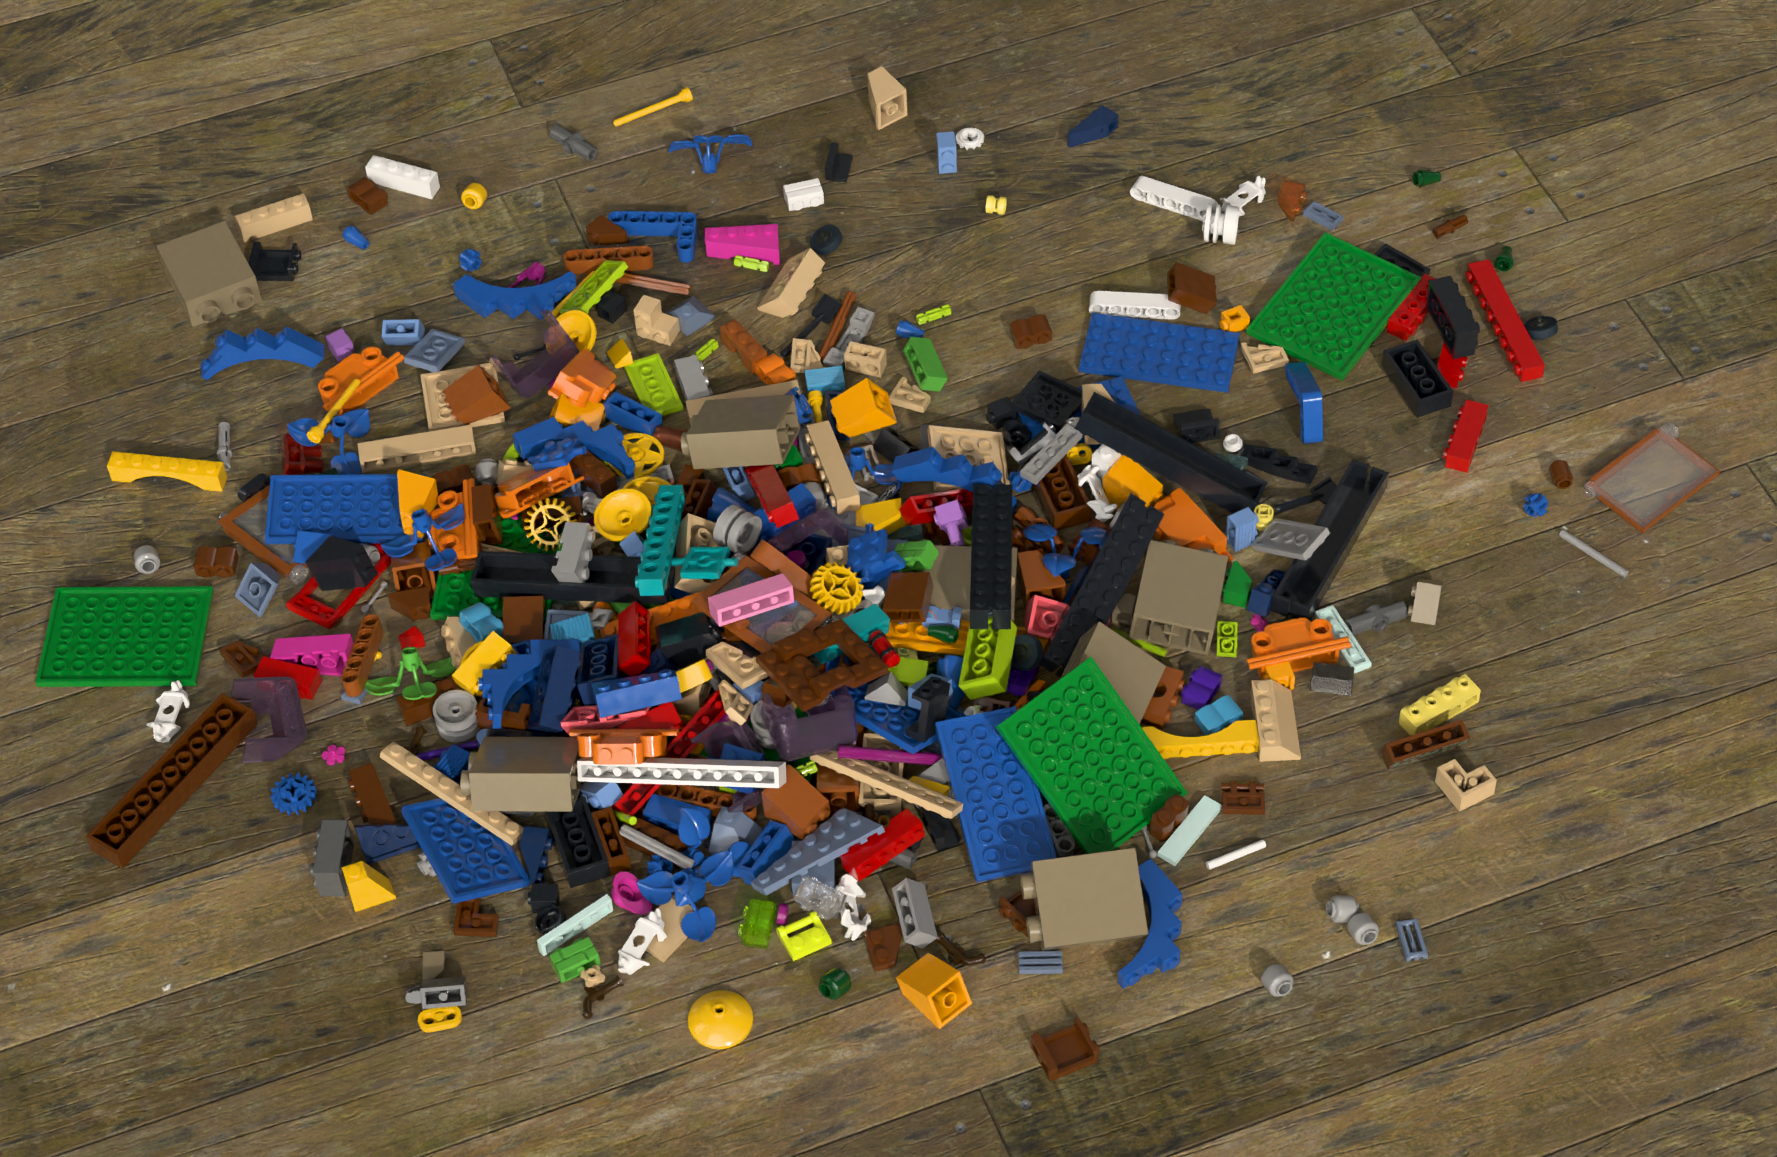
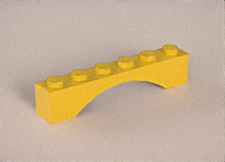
(202, 473)
(1236, 738)

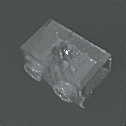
(812, 889)

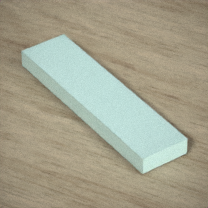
(1352, 656)
(1189, 830)
(575, 925)

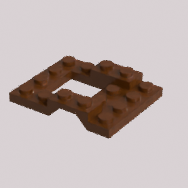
(802, 680)

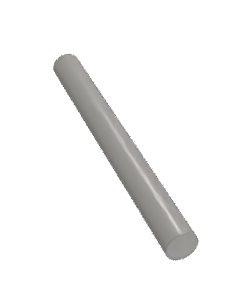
(1593, 553)

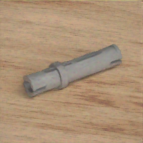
(224, 452)

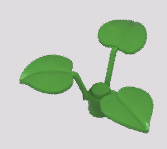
(411, 662)

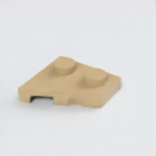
(1264, 357)
(909, 396)

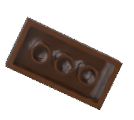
(1062, 496)

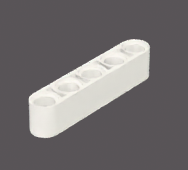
(1171, 197)
(1133, 305)

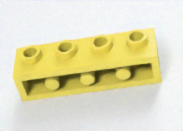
(1439, 705)

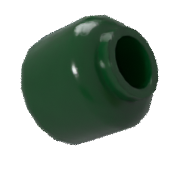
(835, 983)

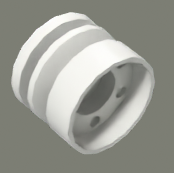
(1221, 224)

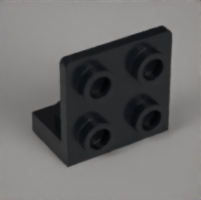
(1197, 425)

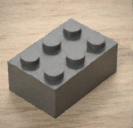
(330, 855)

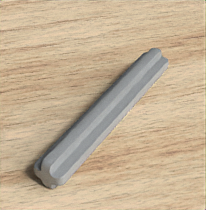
(656, 847)

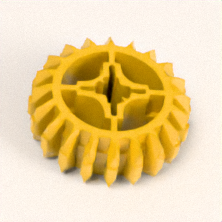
(543, 508)
(830, 578)

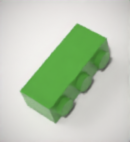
(925, 364)

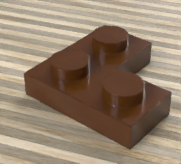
(471, 923)

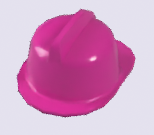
(627, 894)

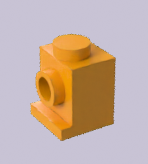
(1234, 319)
(1281, 673)

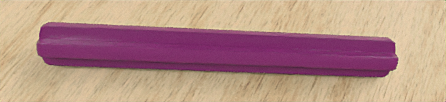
(887, 755)

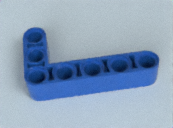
(661, 224)
(1310, 401)

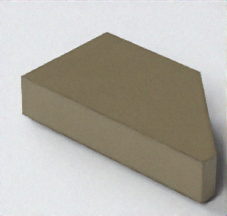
(433, 964)

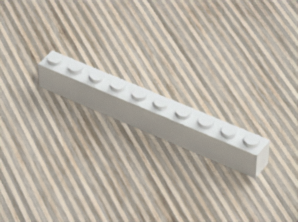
(687, 772)

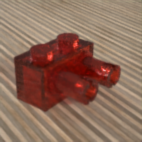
(293, 457)

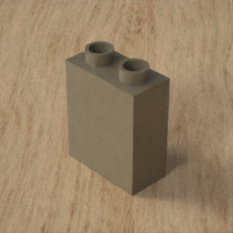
(209, 274)
(742, 432)
(953, 576)
(1179, 596)
(1125, 666)
(523, 774)
(1085, 900)

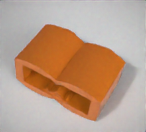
(773, 370)

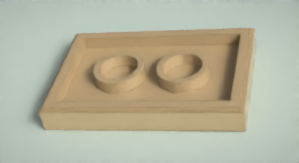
(672, 916)

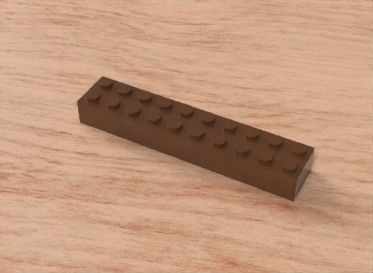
(171, 780)

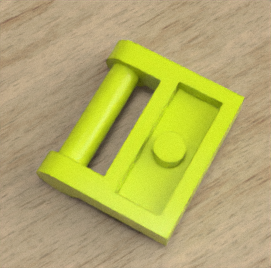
(806, 941)

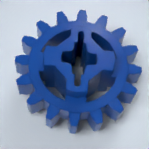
(283, 795)

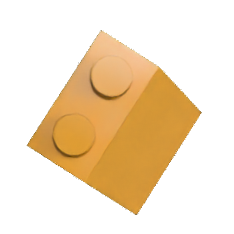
(862, 409)
(570, 414)
(1128, 478)
(414, 494)
(935, 989)

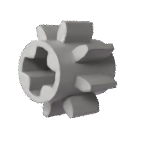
(424, 866)

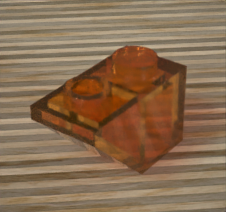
(1290, 198)

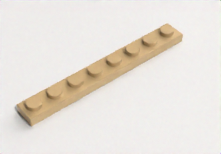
(890, 783)
(450, 792)

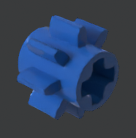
(470, 260)
(1018, 482)
(1535, 505)
(659, 864)

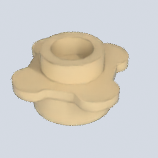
(593, 981)

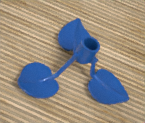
(709, 161)
(353, 422)
(857, 461)
(422, 523)
(1060, 563)
(691, 829)
(659, 887)

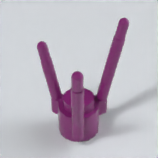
(534, 272)

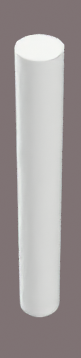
(1235, 854)

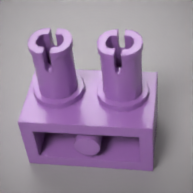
(952, 519)

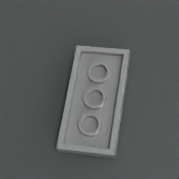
(1290, 539)

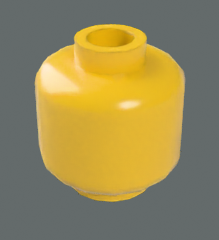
(474, 196)

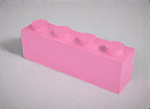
(751, 599)

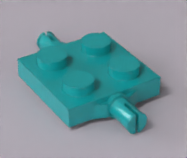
(704, 562)

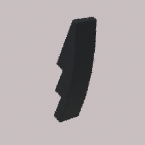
(1279, 465)

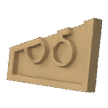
(736, 665)

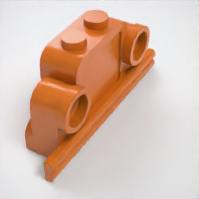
(370, 368)
(584, 380)
(532, 486)
(1188, 525)
(463, 538)
(1296, 642)
(622, 745)

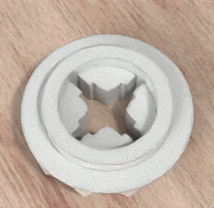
(974, 134)

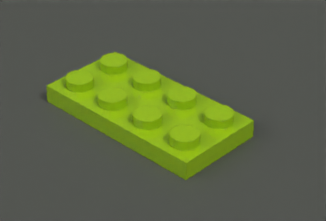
(595, 286)
(653, 385)

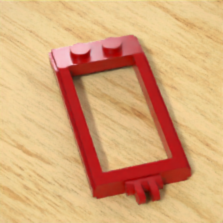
(327, 616)

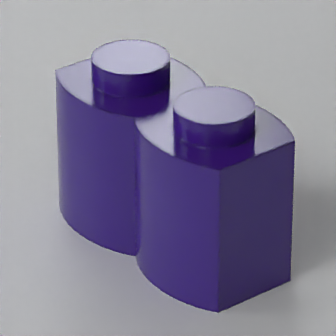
(1202, 688)

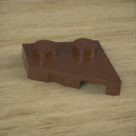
(242, 657)
(883, 946)

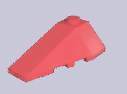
(1042, 616)
(588, 718)

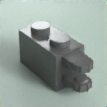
(439, 992)

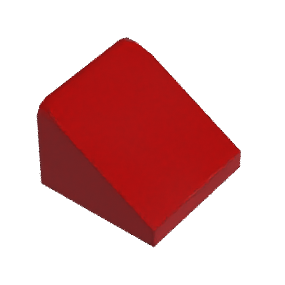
(412, 638)

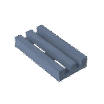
(1322, 216)
(1415, 954)
(1040, 959)

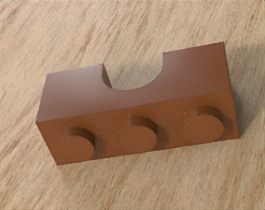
(736, 338)
(1160, 708)

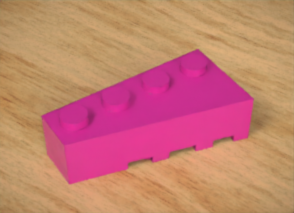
(748, 241)
(323, 652)

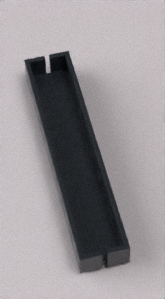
(1169, 455)
(1345, 518)
(991, 556)
(531, 575)
(1103, 579)

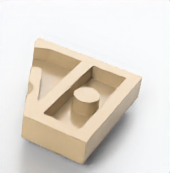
(804, 356)
(734, 703)

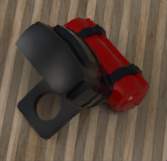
(883, 649)

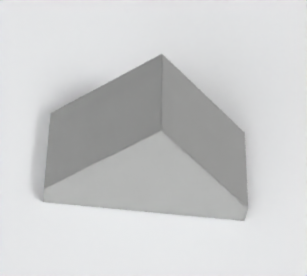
(887, 690)

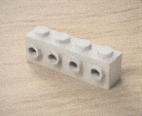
(403, 177)

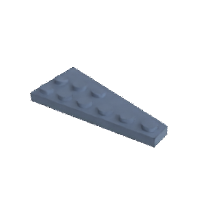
(818, 848)

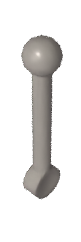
(366, 608)
(1152, 853)

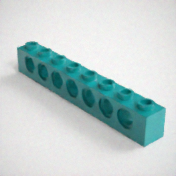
(660, 541)

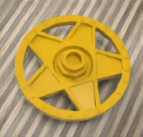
(641, 454)

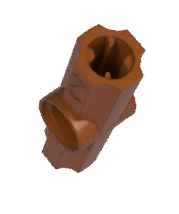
(1026, 517)

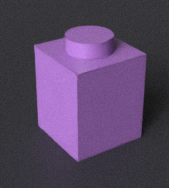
(340, 345)

